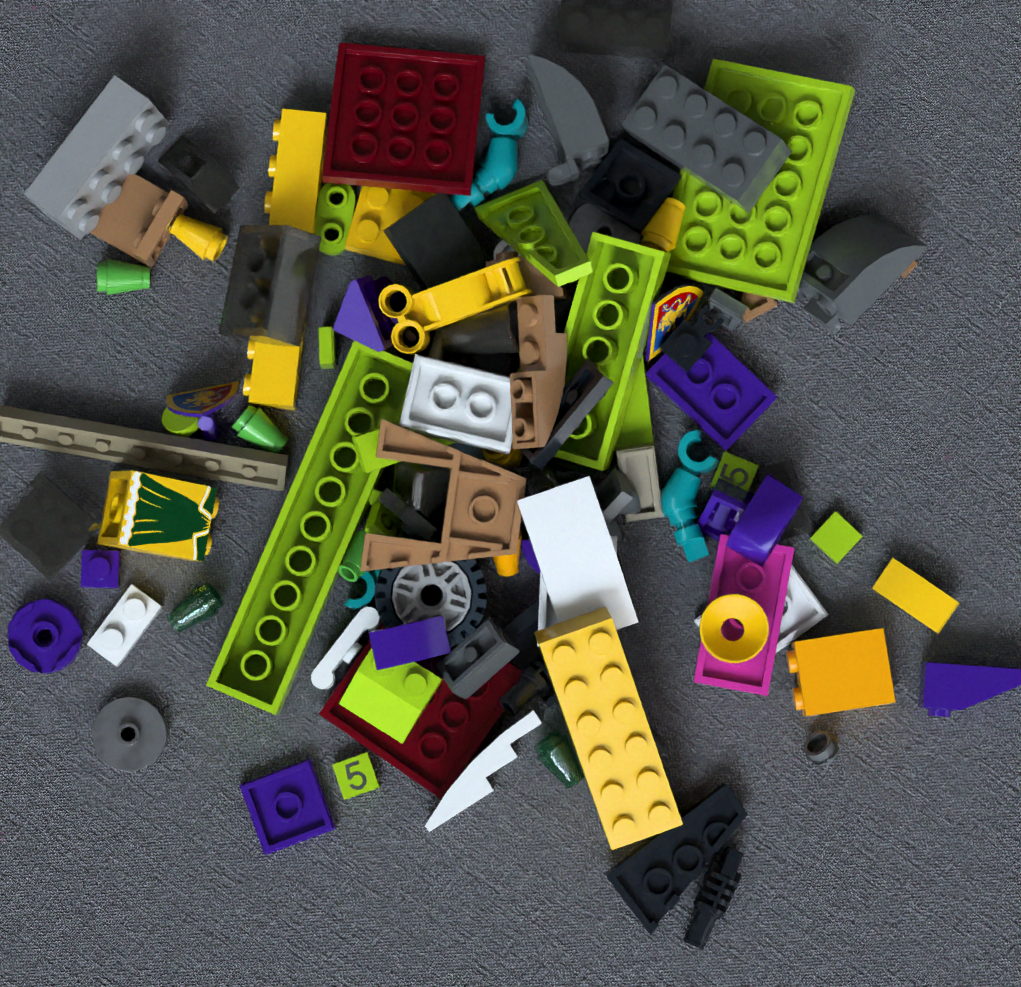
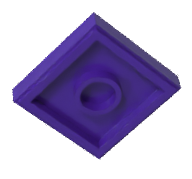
(287, 806)

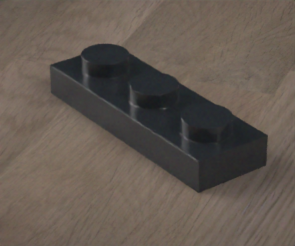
(578, 399)

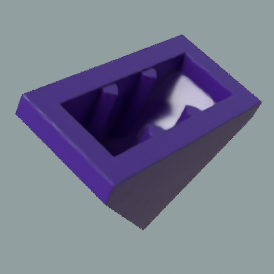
(362, 317)
(723, 509)

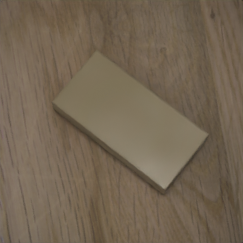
(640, 468)

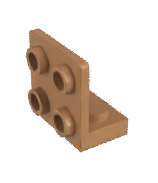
(140, 219)

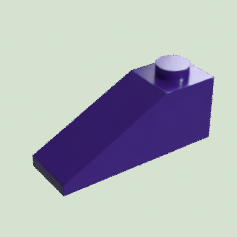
(960, 686)

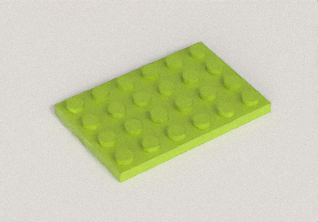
(770, 245)

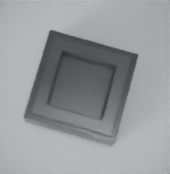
(725, 307)

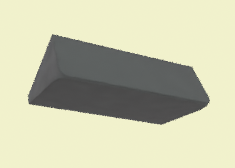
(477, 659)

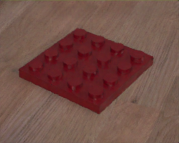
(404, 119)
(443, 734)

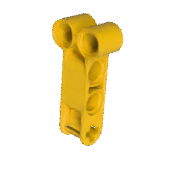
(452, 301)

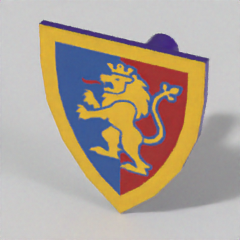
(668, 314)
(203, 404)

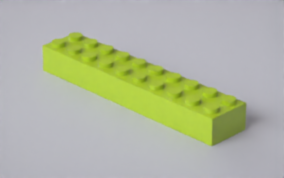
(310, 535)

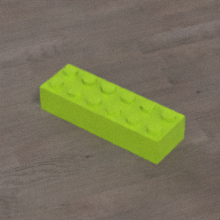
(611, 329)

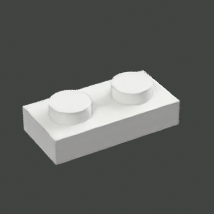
(124, 625)

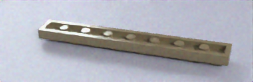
(143, 448)

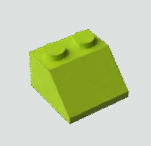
(390, 696)

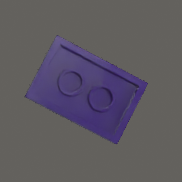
(715, 393)

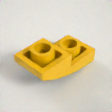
(915, 595)

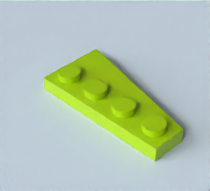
(538, 232)

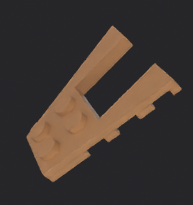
(479, 507)

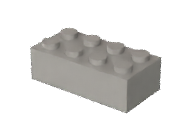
(97, 158)

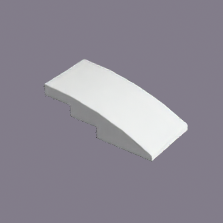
(576, 553)
(473, 782)

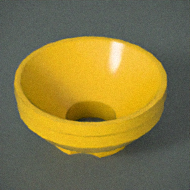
(753, 621)

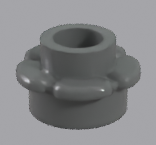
(821, 748)

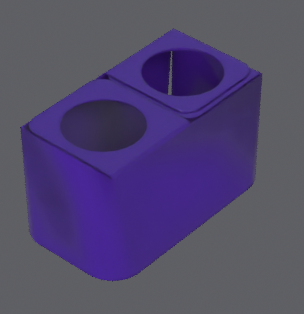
(764, 520)

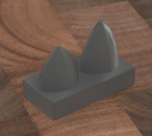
(616, 499)

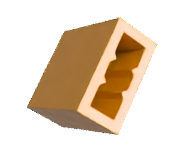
(841, 672)

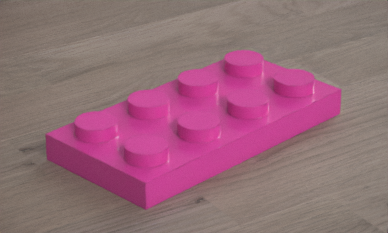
(768, 588)

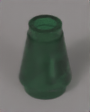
(197, 606)
(559, 758)

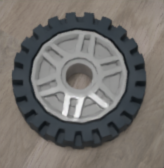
(460, 603)

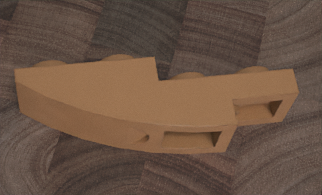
(540, 384)

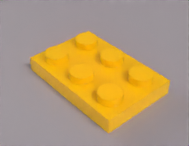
(376, 211)

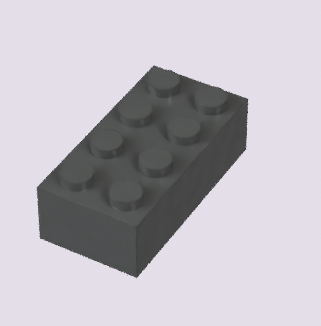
(707, 138)

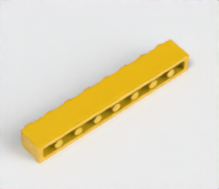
(293, 203)

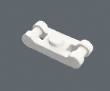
(345, 647)

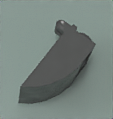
(570, 118)
(853, 267)

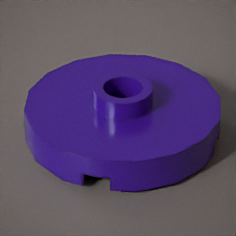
(25, 633)

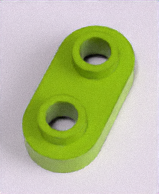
(334, 217)

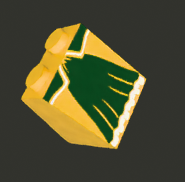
(158, 515)

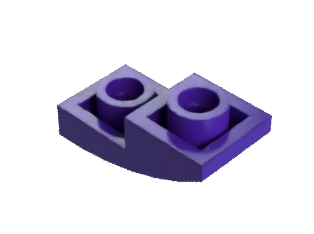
(409, 642)

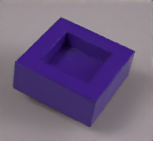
(100, 569)

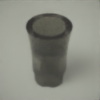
(483, 333)

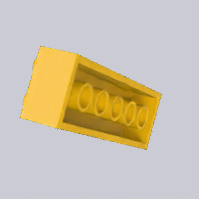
(608, 727)

